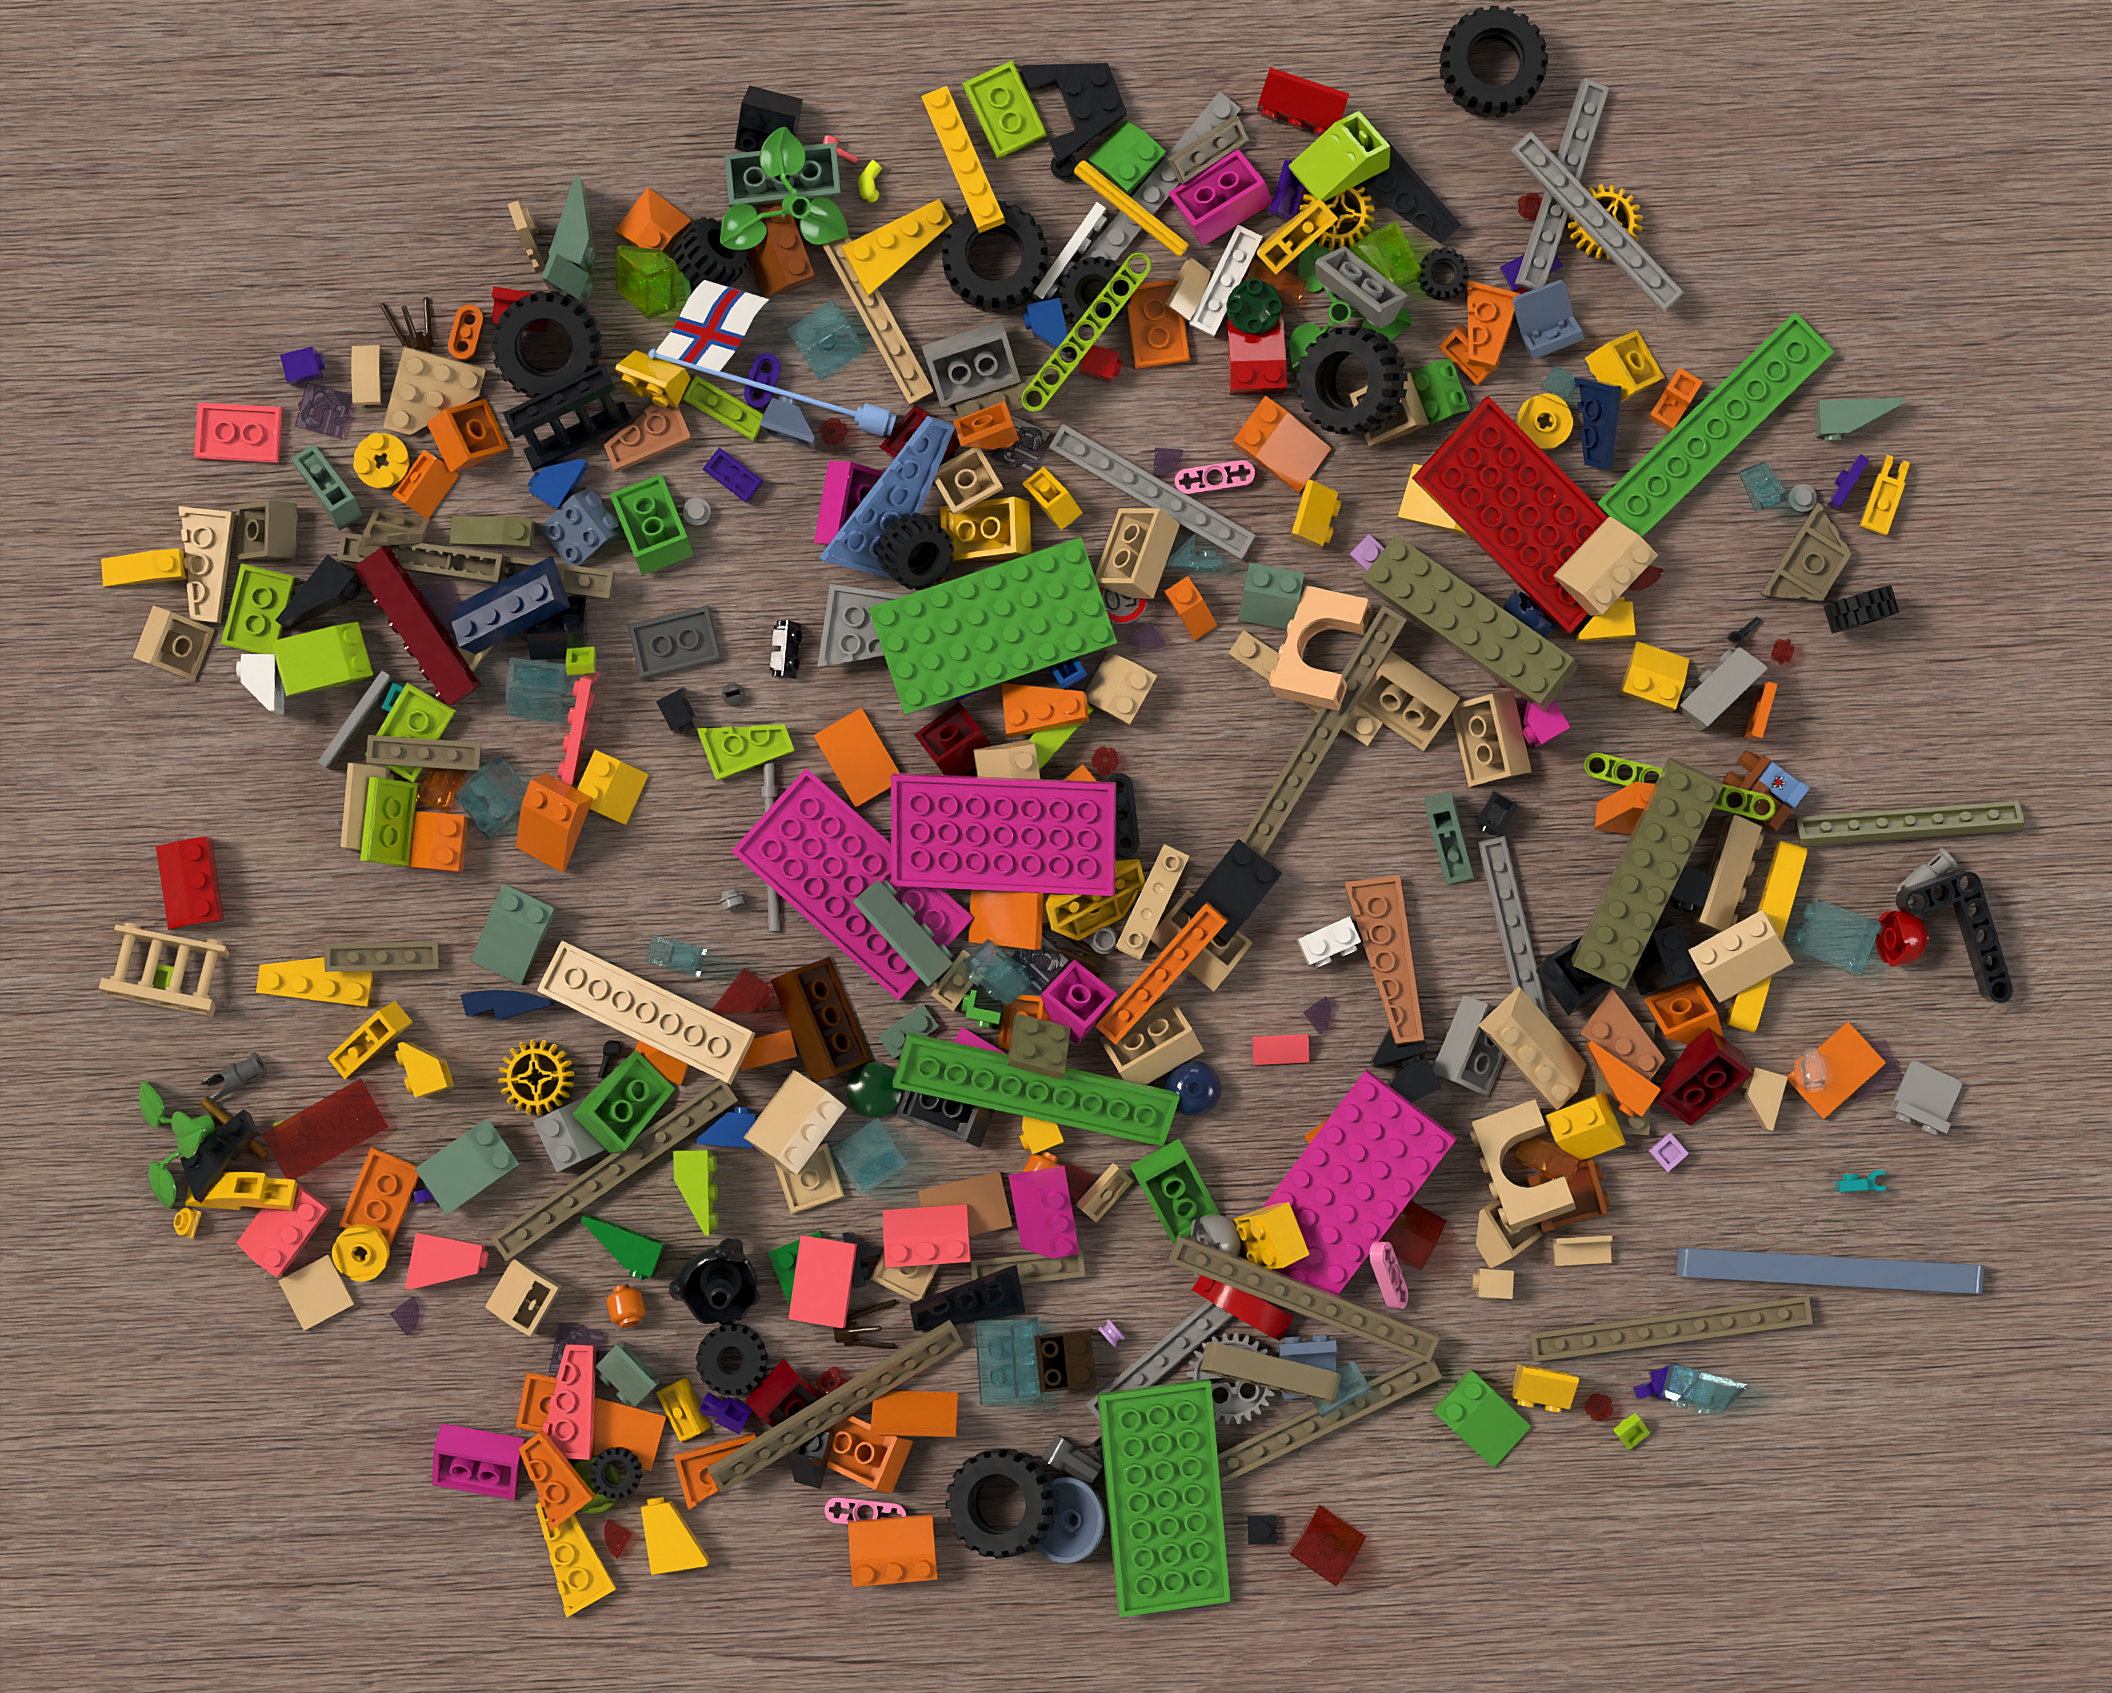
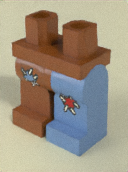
(1768, 779)

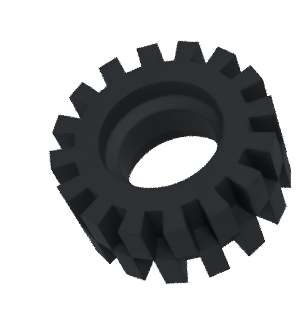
(1458, 265)
(598, 1473)

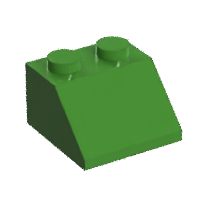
(1127, 157)

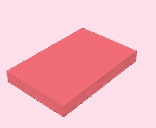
(238, 433)
(822, 1281)

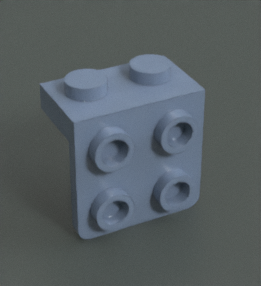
(1546, 319)
(581, 527)
(1315, 1353)

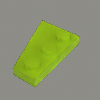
(743, 748)

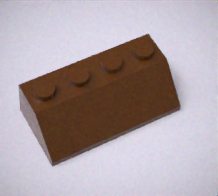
(821, 1020)

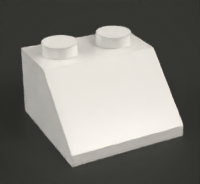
(262, 678)

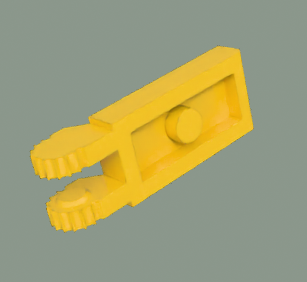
(1884, 498)

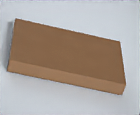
(984, 1200)

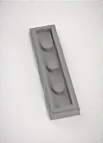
(356, 720)

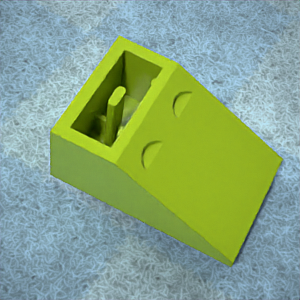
(1342, 157)
(694, 1179)

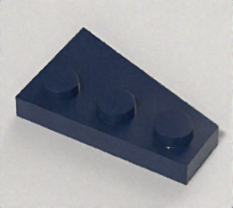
(1600, 416)

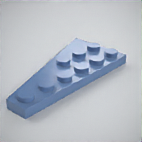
(897, 492)

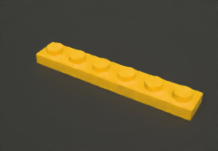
(963, 159)

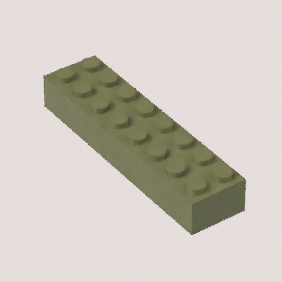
(1470, 623)
(1647, 872)

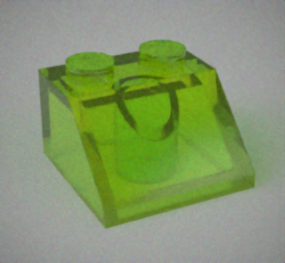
(646, 279)

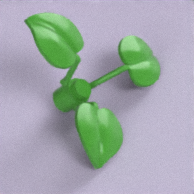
(820, 216)
(1338, 311)
(187, 1133)

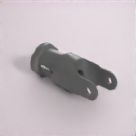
(237, 1075)

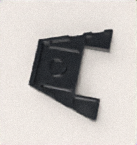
(1088, 97)

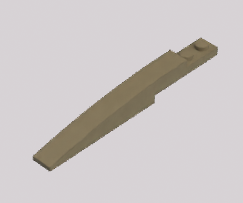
(478, 565)

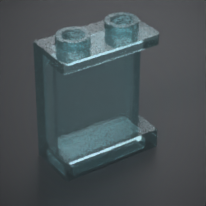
(1836, 936)

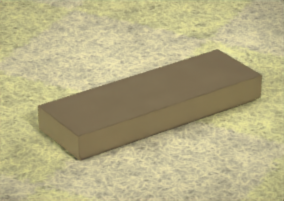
(1208, 149)

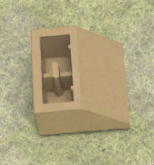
(523, 1297)

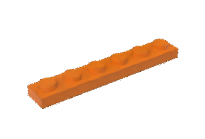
(1161, 973)

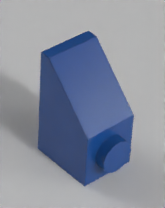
(1047, 323)
(557, 482)
(730, 1129)

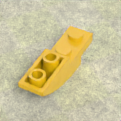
(247, 1190)

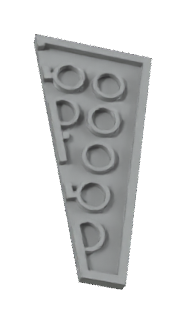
(849, 627)

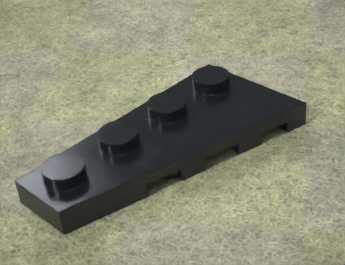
(1411, 198)
(976, 1300)

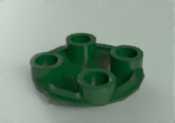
(1254, 306)
(872, 1090)

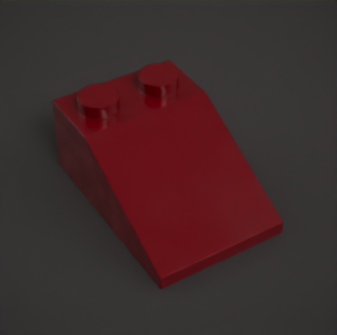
(1703, 1077)

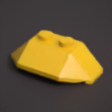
(1084, 914)

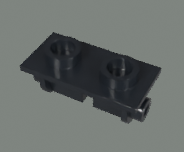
(788, 637)

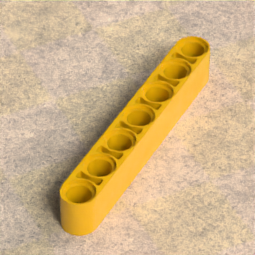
(1777, 902)

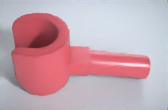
(829, 139)

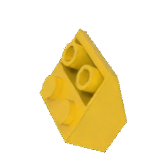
(653, 378)
(425, 1070)
(1272, 1236)

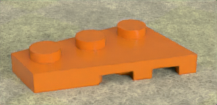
(1488, 323)
(1041, 708)
(693, 1467)

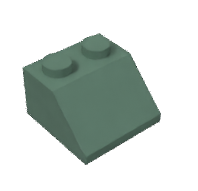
(1270, 596)
(627, 1374)

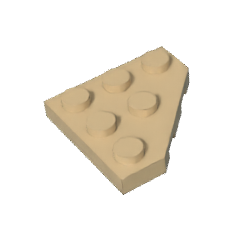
(427, 386)

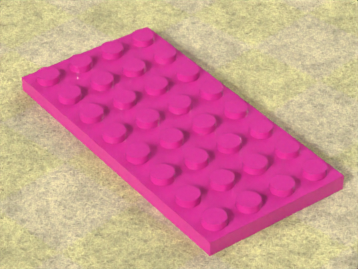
(1003, 834)
(824, 858)
(1357, 1179)

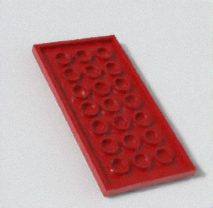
(1513, 505)

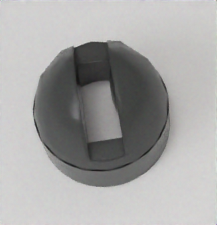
(734, 700)

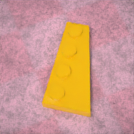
(887, 249)
(309, 981)
(575, 1563)

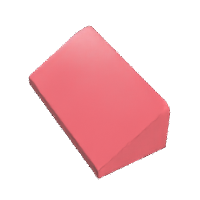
(1280, 1049)

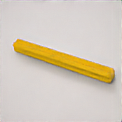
(1131, 208)

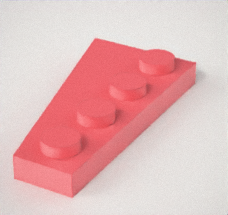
(569, 769)
(572, 1405)

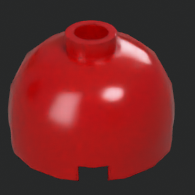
(1901, 938)

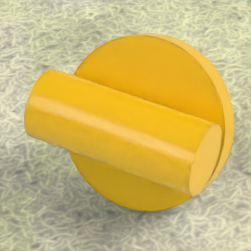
(187, 1222)

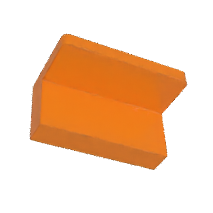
(425, 484)

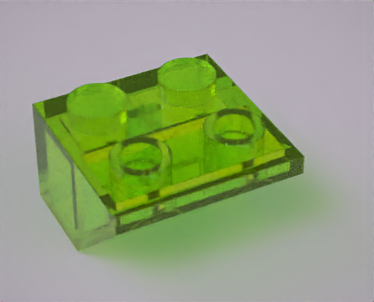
(1389, 255)

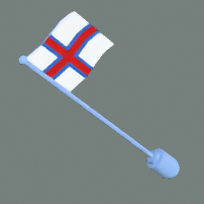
(711, 333)

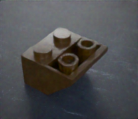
(1065, 1360)

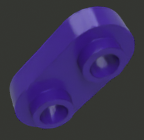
(765, 378)

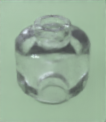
(1813, 1071)

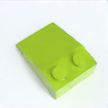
(322, 659)

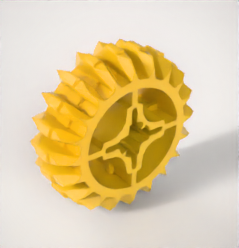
(1616, 201)
(1349, 216)
(537, 1090)

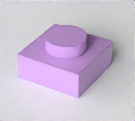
(1366, 552)
(1668, 1152)

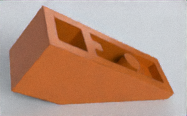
(1624, 1083)

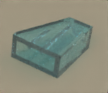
(676, 955)

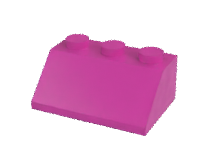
(1221, 197)
(843, 492)
(1044, 1212)
(477, 1461)

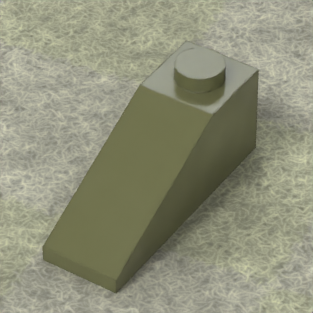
(493, 532)

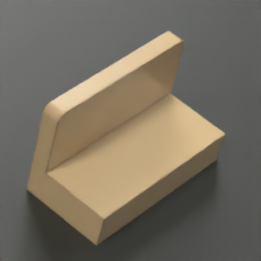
(1582, 1250)

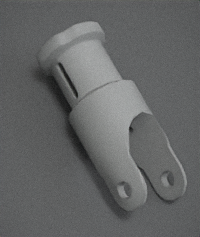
(1935, 867)

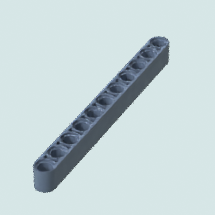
(1830, 1270)

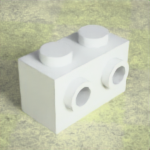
(1329, 940)

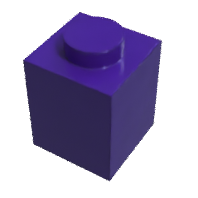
(302, 365)

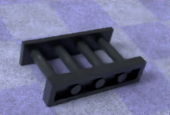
(560, 401)

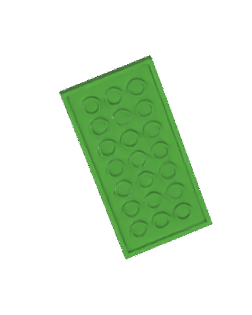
(992, 626)
(1164, 1497)

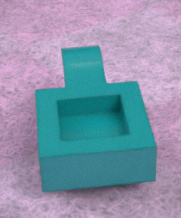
(1852, 1182)

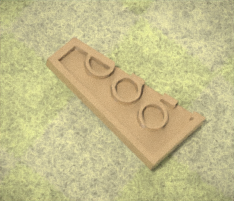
(207, 552)

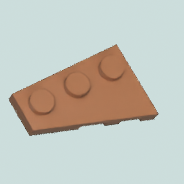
(647, 437)
(1622, 1036)

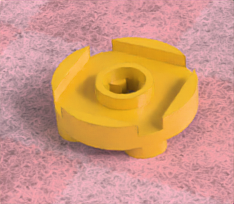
(1559, 415)
(377, 445)
(352, 1265)

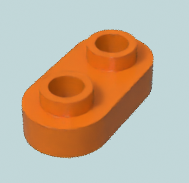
(466, 333)

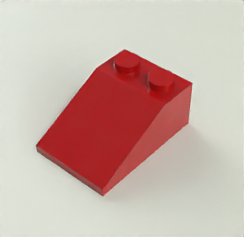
(1257, 360)

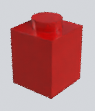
(1101, 364)

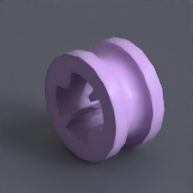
(1111, 1333)

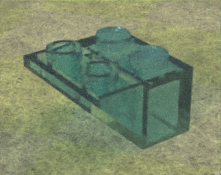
(536, 690)
(492, 796)
(869, 1156)

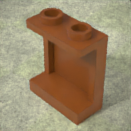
(1586, 1194)

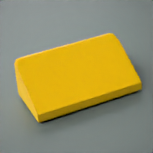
(682, 1409)

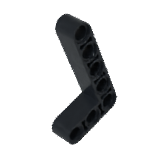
(1969, 926)

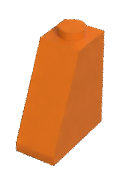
(1623, 808)

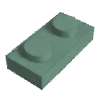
(916, 1022)

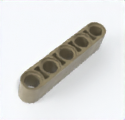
(1270, 1372)

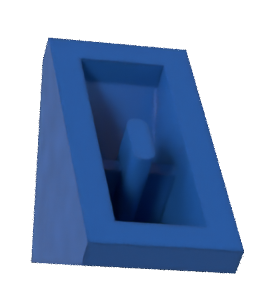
(1068, 673)

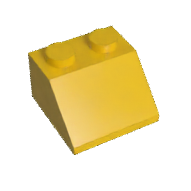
(1625, 364)
(1314, 515)
(1655, 677)
(612, 786)
(1586, 1127)
(1544, 1387)

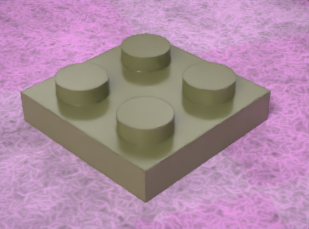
(1038, 1046)

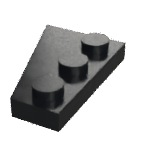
(216, 1152)

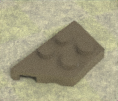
(1810, 561)

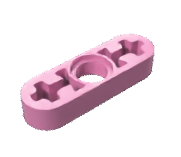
(1236, 481)
(1388, 1275)
(845, 1503)

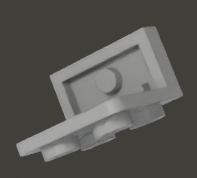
(1925, 1098)

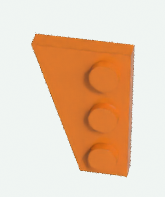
(557, 1482)

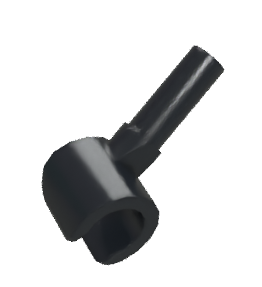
(1744, 631)
(611, 1048)

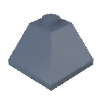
(787, 423)

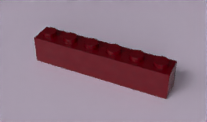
(417, 625)

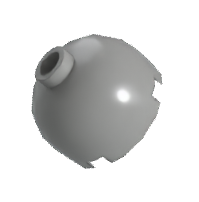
(1217, 1232)

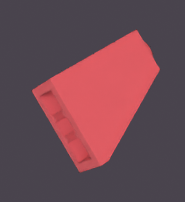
(443, 1259)

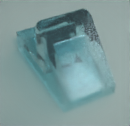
(1762, 486)
(1186, 560)

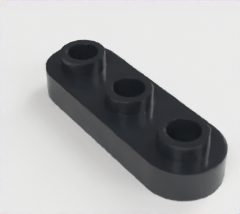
(1129, 827)

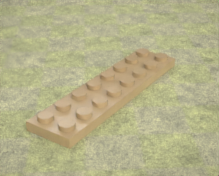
(646, 1012)

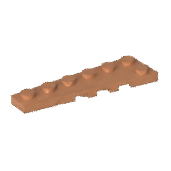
(1385, 937)

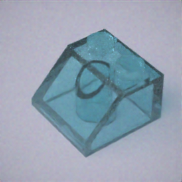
(826, 339)
(1700, 1389)

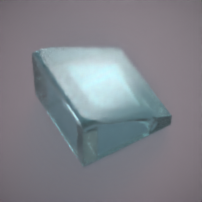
(1559, 383)

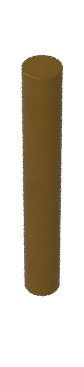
(222, 1118)

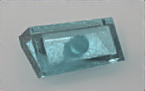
(1351, 1387)

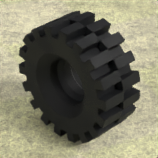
(1077, 280)
(1861, 609)
(751, 1349)

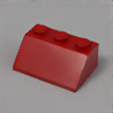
(1301, 102)
(190, 882)

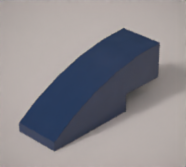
(503, 1002)

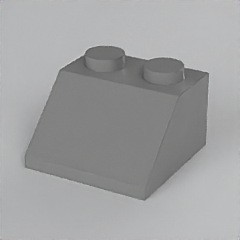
(566, 1138)

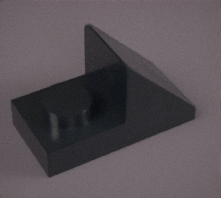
(1389, 1052)
(864, 1249)
(811, 1462)

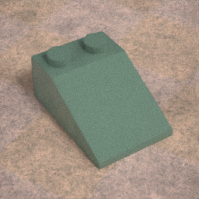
(574, 232)
(513, 934)
(467, 1166)

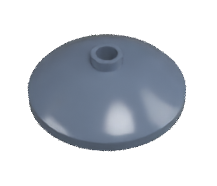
(1069, 1541)

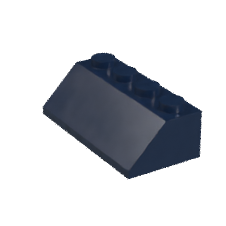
(509, 607)

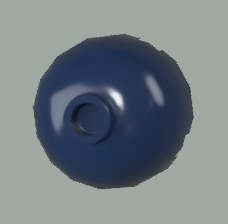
(1529, 613)
(1197, 1087)

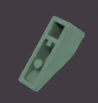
(567, 278)
(1843, 417)
(327, 487)
(1448, 837)

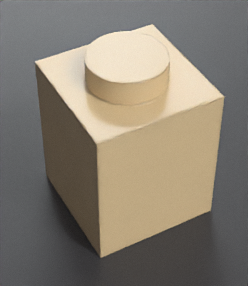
(1493, 1283)

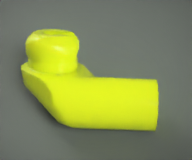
(866, 182)

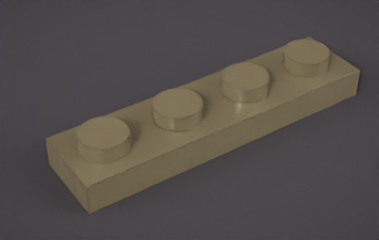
(1011, 395)
(423, 753)
(380, 956)
(1033, 1267)

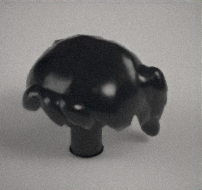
(718, 1284)

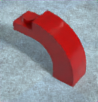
(1245, 1306)

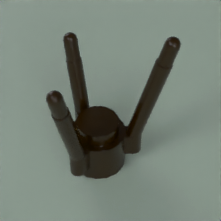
(414, 339)
(1092, 962)
(851, 1330)

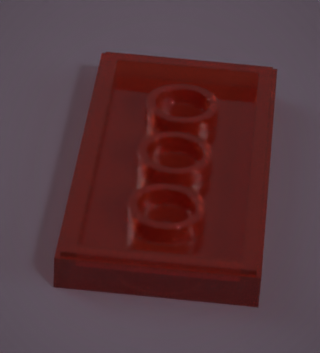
(324, 1130)

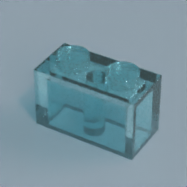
(997, 972)

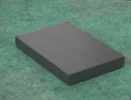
(674, 642)

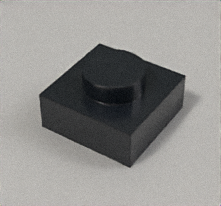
(1261, 1529)

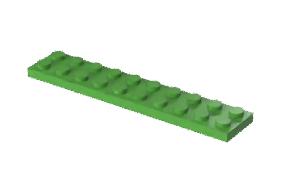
(1716, 426)
(1076, 1100)

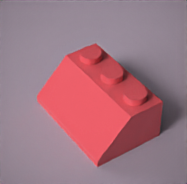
(280, 1234)
(926, 1235)

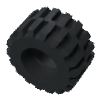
(703, 256)
(927, 564)

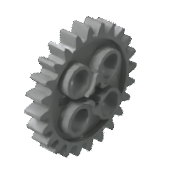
(1235, 1404)

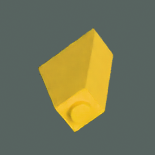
(669, 1539)

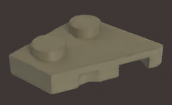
(394, 528)

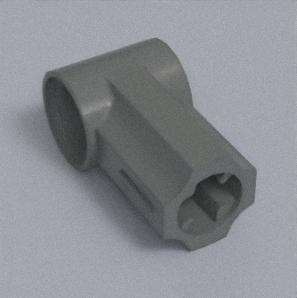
(1066, 1456)

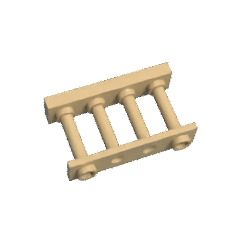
(1152, 902)
(172, 996)

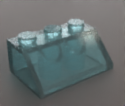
(1008, 1361)

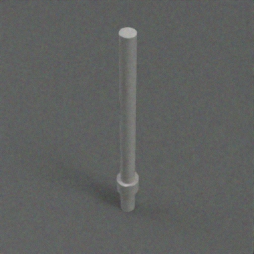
(769, 793)

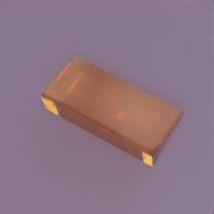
(440, 788)

